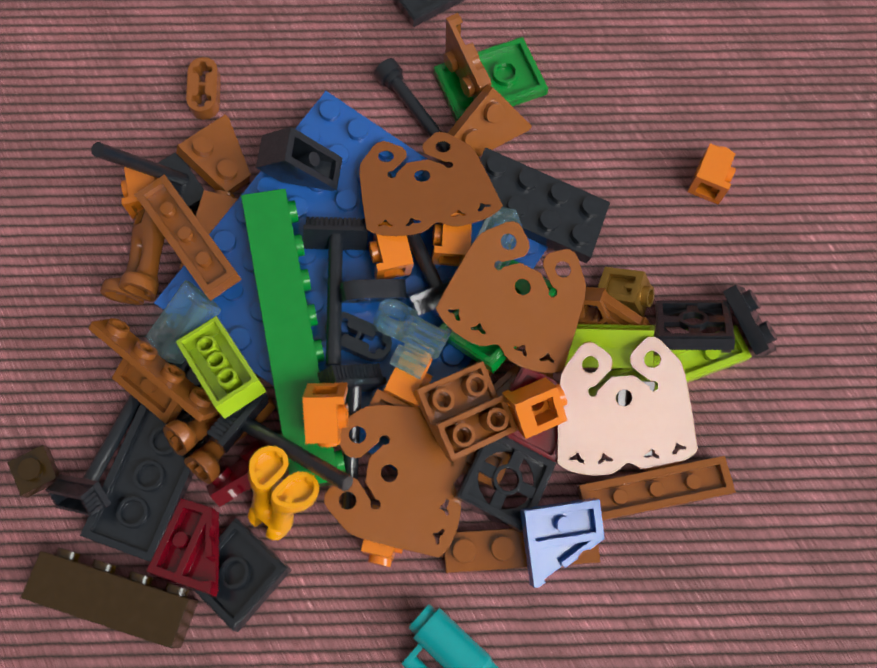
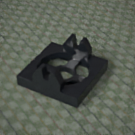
(711, 312)
(472, 496)

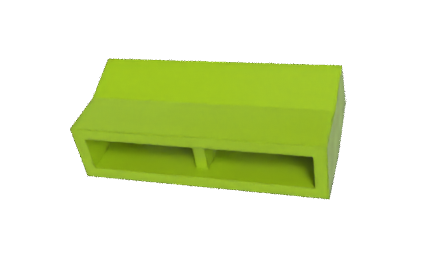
(614, 339)

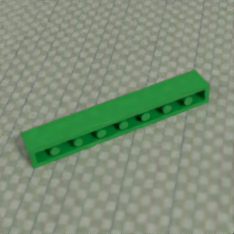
(286, 314)

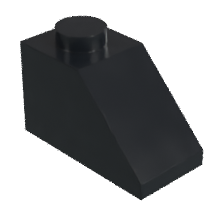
(298, 160)

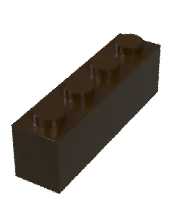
(111, 599)

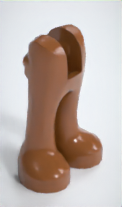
(141, 276)
(204, 460)

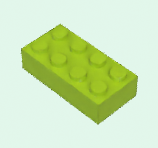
(220, 367)

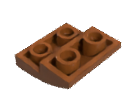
(465, 411)

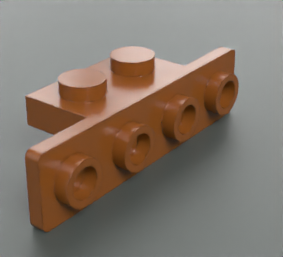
(151, 378)

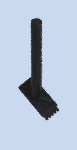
(173, 167)
(335, 236)
(428, 297)
(359, 379)
(229, 430)
(85, 493)

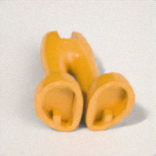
(278, 504)

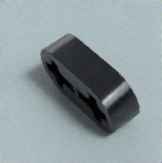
(372, 290)
(368, 331)

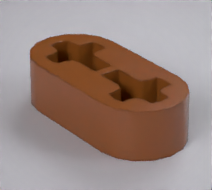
(210, 87)

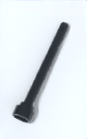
(390, 75)

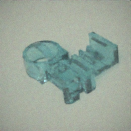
(420, 337)

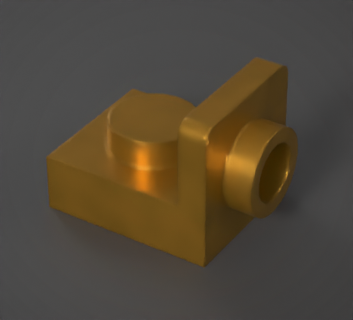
(629, 288)

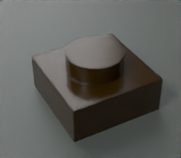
(34, 471)

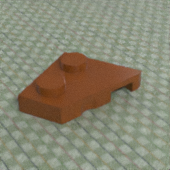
(464, 59)
(489, 122)
(216, 156)

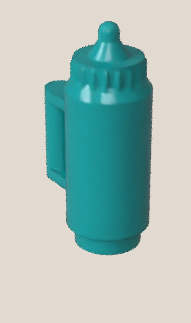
(445, 643)

